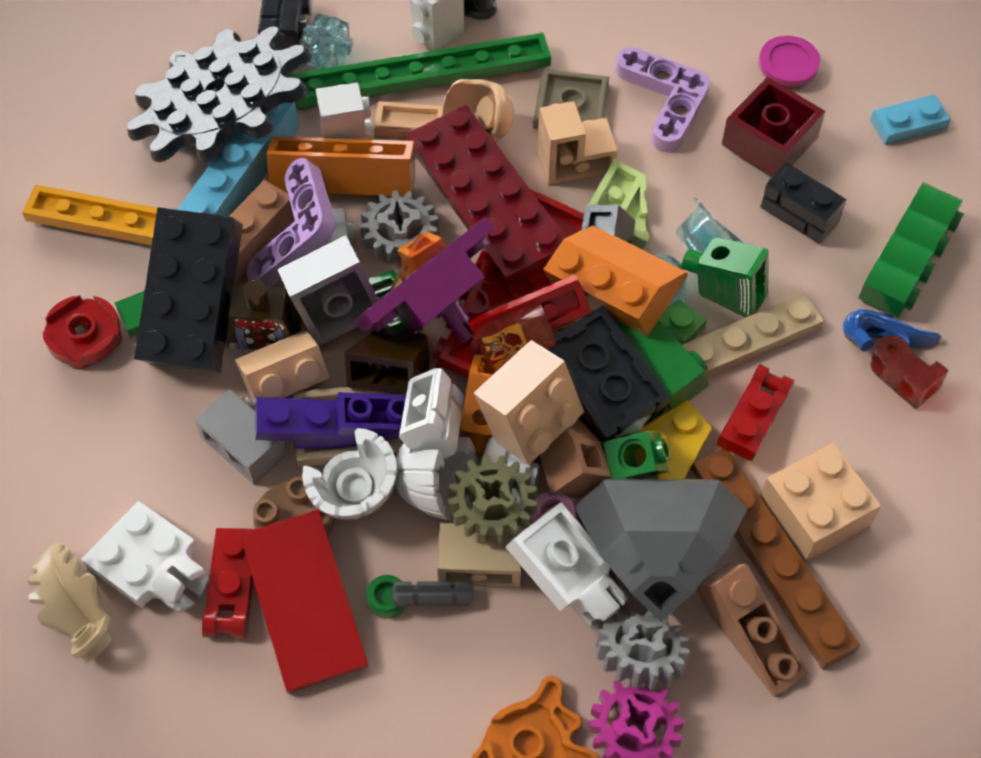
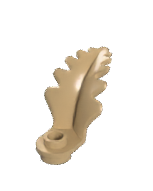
(70, 602)

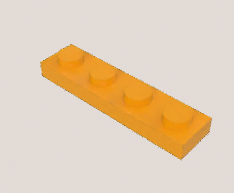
(91, 214)

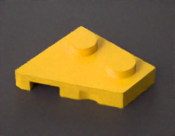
(685, 434)

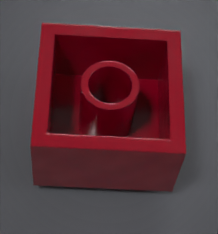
(772, 126)

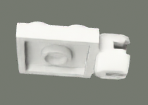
(148, 560)
(568, 566)

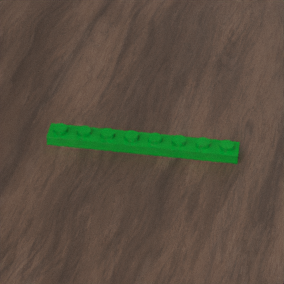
(431, 67)

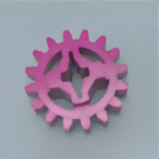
(628, 708)

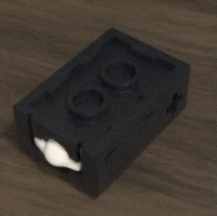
(609, 377)

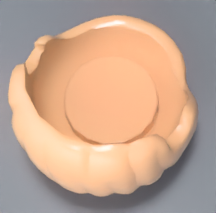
(486, 100)

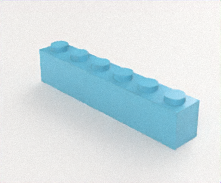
(238, 167)

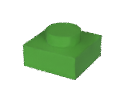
(684, 320)

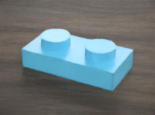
(910, 119)

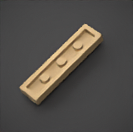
(756, 334)

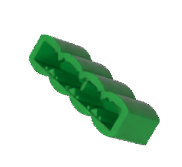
(910, 250)

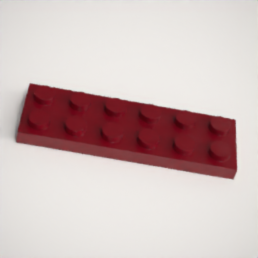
(483, 184)

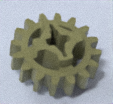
(492, 499)

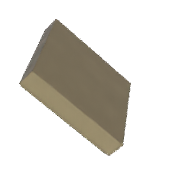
(585, 90)

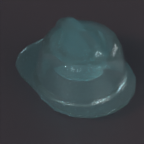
(701, 228)

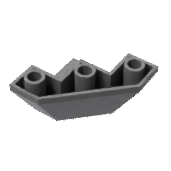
(661, 534)

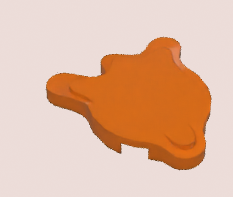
(535, 728)

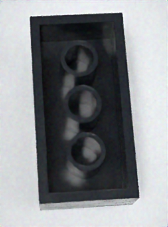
(188, 289)

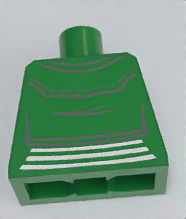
(731, 274)

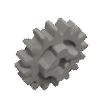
(380, 223)
(642, 649)

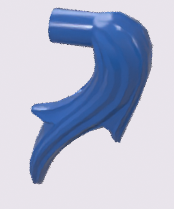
(864, 324)

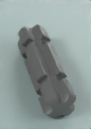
(432, 593)

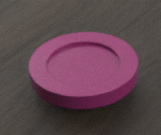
(789, 60)

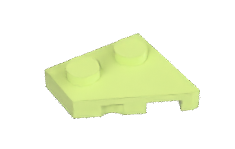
(625, 188)

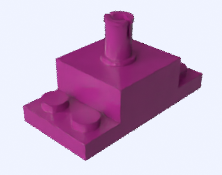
(434, 288)

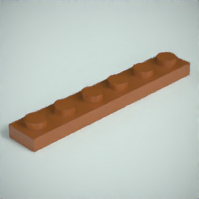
(781, 565)

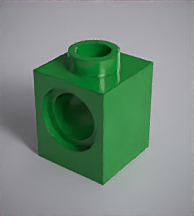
(621, 455)

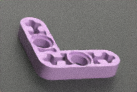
(679, 94)
(304, 232)

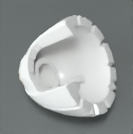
(425, 477)
(355, 480)

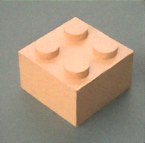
(529, 402)
(819, 502)

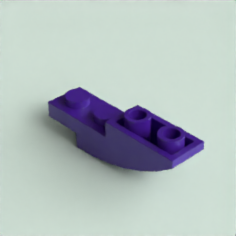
(328, 422)

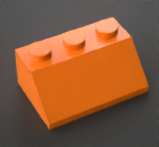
(618, 276)

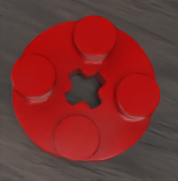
(86, 348)

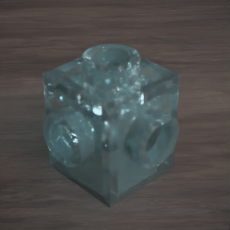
(327, 41)

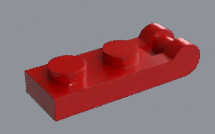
(754, 413)
(228, 586)

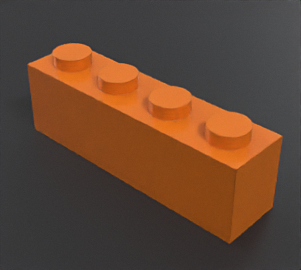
(347, 165)

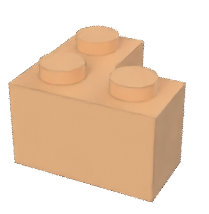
(572, 147)

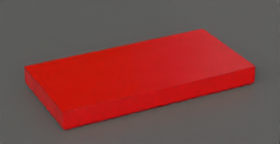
(303, 601)

